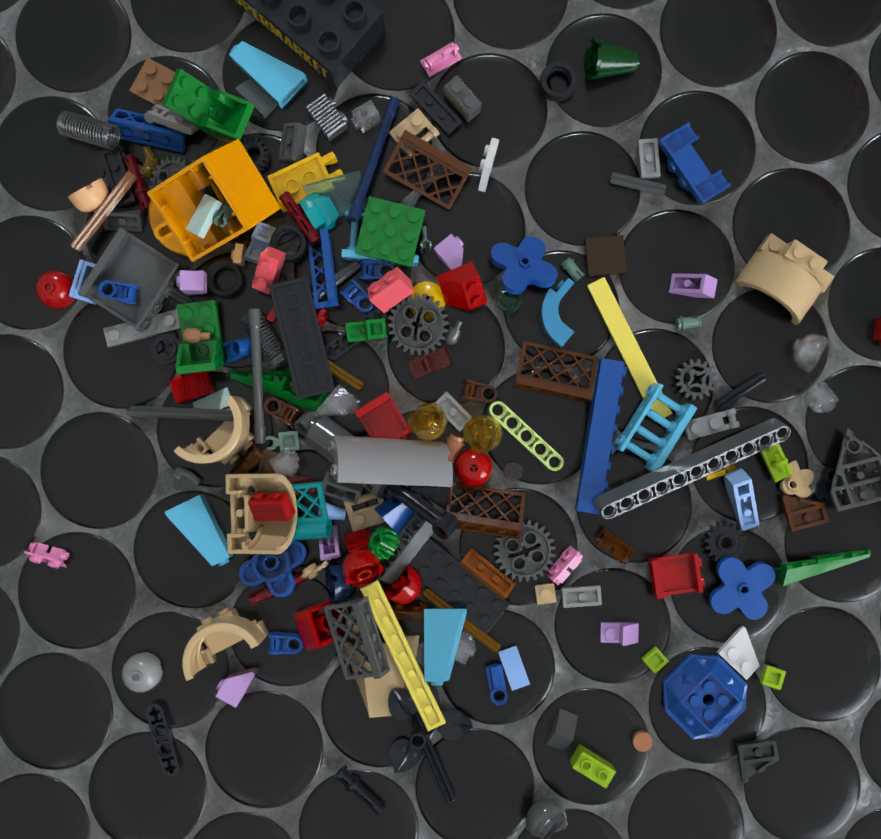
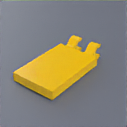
(302, 173)

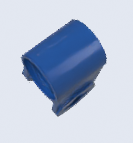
(373, 270)
(122, 292)
(356, 295)
(237, 349)
(281, 643)

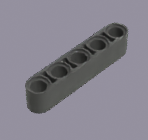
(411, 541)

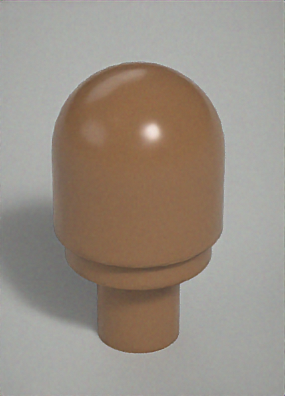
(195, 335)

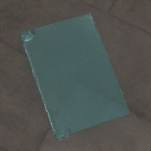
(340, 189)

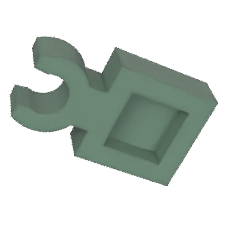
(286, 439)

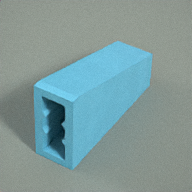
(270, 74)
(201, 528)
(441, 642)

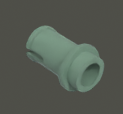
(572, 269)
(688, 322)

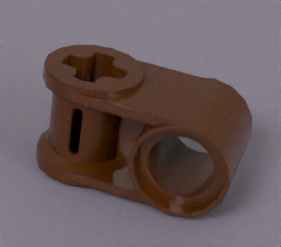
(477, 391)
(283, 412)

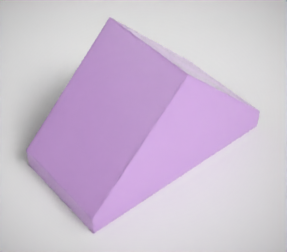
(331, 547)

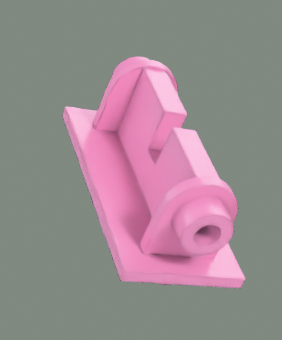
(441, 59)
(39, 553)
(569, 558)

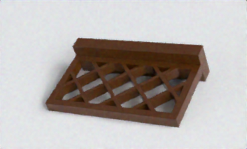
(434, 154)
(551, 387)
(483, 522)

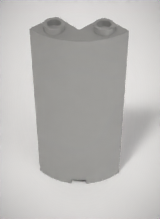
(390, 461)

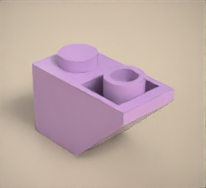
(192, 282)

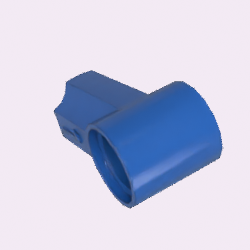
(496, 682)

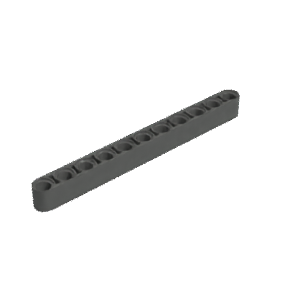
(691, 468)

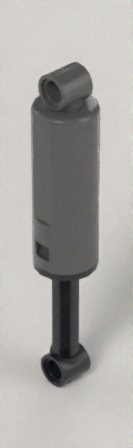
(319, 433)

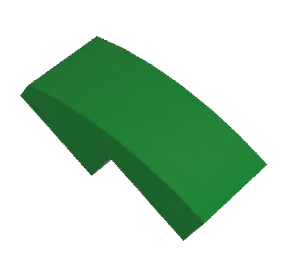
(365, 330)

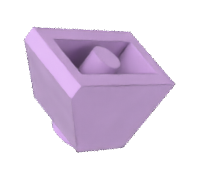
(450, 252)
(693, 285)
(234, 686)

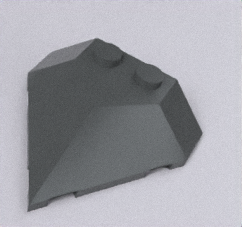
(856, 474)

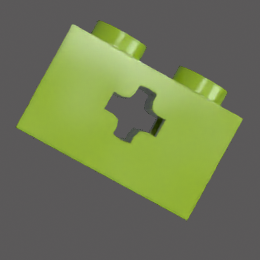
(592, 766)

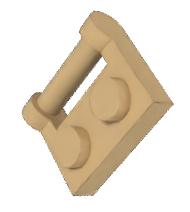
(415, 124)
(366, 516)

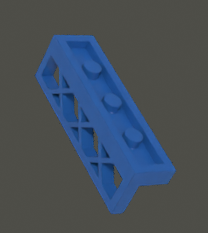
(145, 132)
(329, 272)

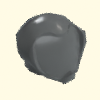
(546, 818)

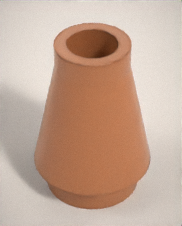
(455, 444)

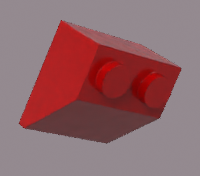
(462, 287)
(314, 625)

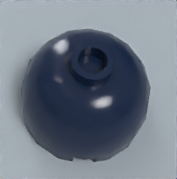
(337, 585)

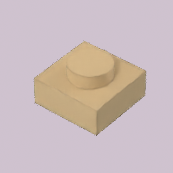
(238, 253)
(545, 593)

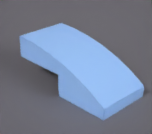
(260, 241)
(514, 668)

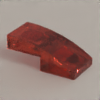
(430, 363)

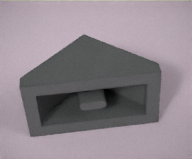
(562, 730)

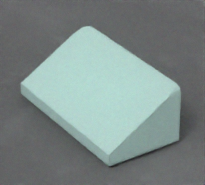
(204, 216)
(214, 401)

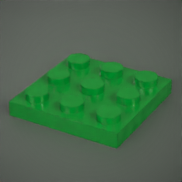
(390, 231)

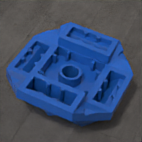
(693, 680)

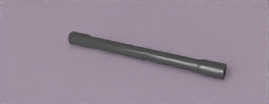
(254, 324)

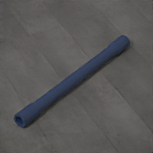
(357, 204)

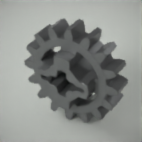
(690, 373)

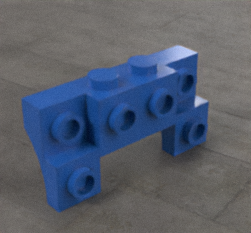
(689, 167)

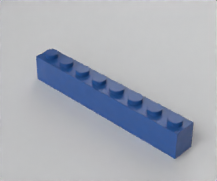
(600, 433)

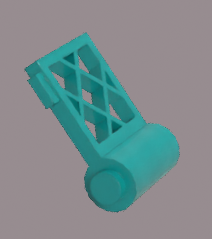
(313, 525)

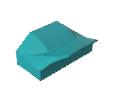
(320, 211)

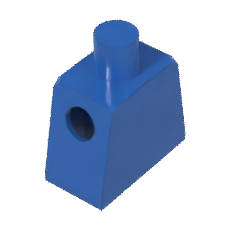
(395, 513)

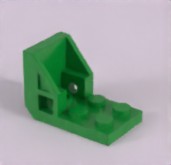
(206, 108)
(208, 354)

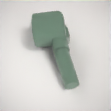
(425, 243)

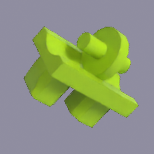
(776, 462)

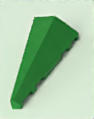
(281, 386)
(798, 570)

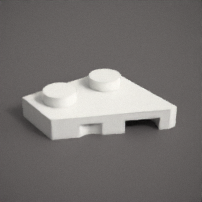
(486, 164)
(740, 653)

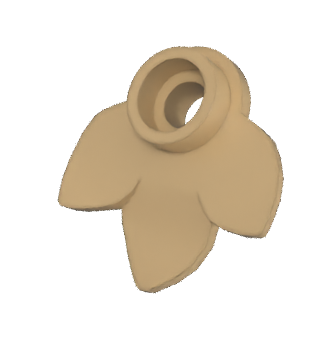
(800, 481)
(312, 570)

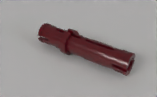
(140, 190)
(288, 200)
(265, 593)

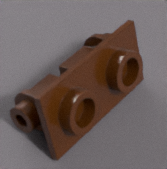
(610, 542)
(414, 610)

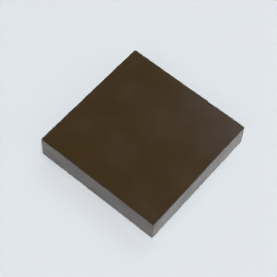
(605, 256)

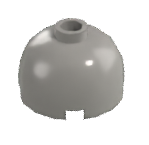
(142, 672)

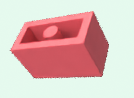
(268, 269)
(390, 289)

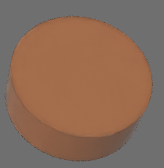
(642, 741)

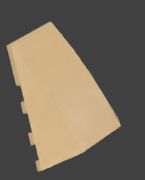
(376, 691)

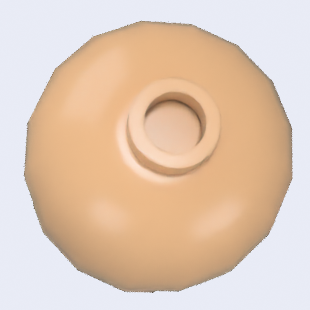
(90, 197)

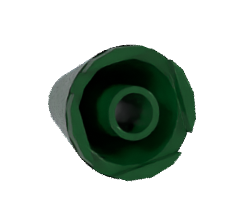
(607, 59)

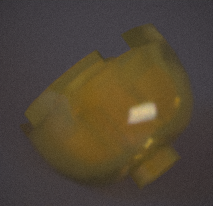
(428, 421)
(482, 433)

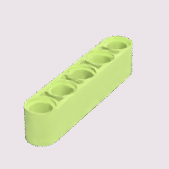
(535, 439)

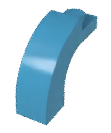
(549, 315)

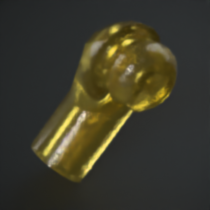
(150, 162)

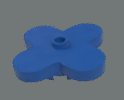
(523, 265)
(278, 578)
(742, 587)

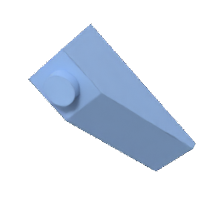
(742, 498)

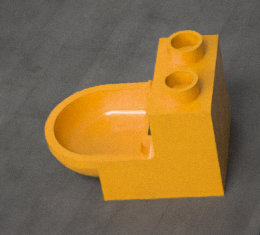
(231, 178)

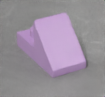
(619, 632)

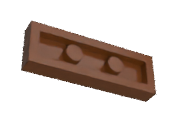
(487, 573)

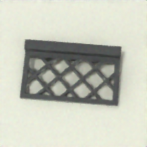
(368, 636)

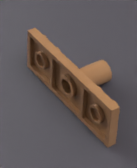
(154, 83)

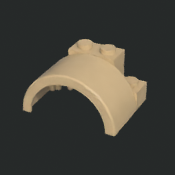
(787, 274)
(226, 441)
(271, 536)
(217, 635)

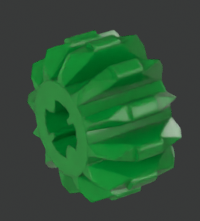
(383, 542)

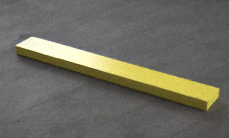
(625, 341)
(403, 656)

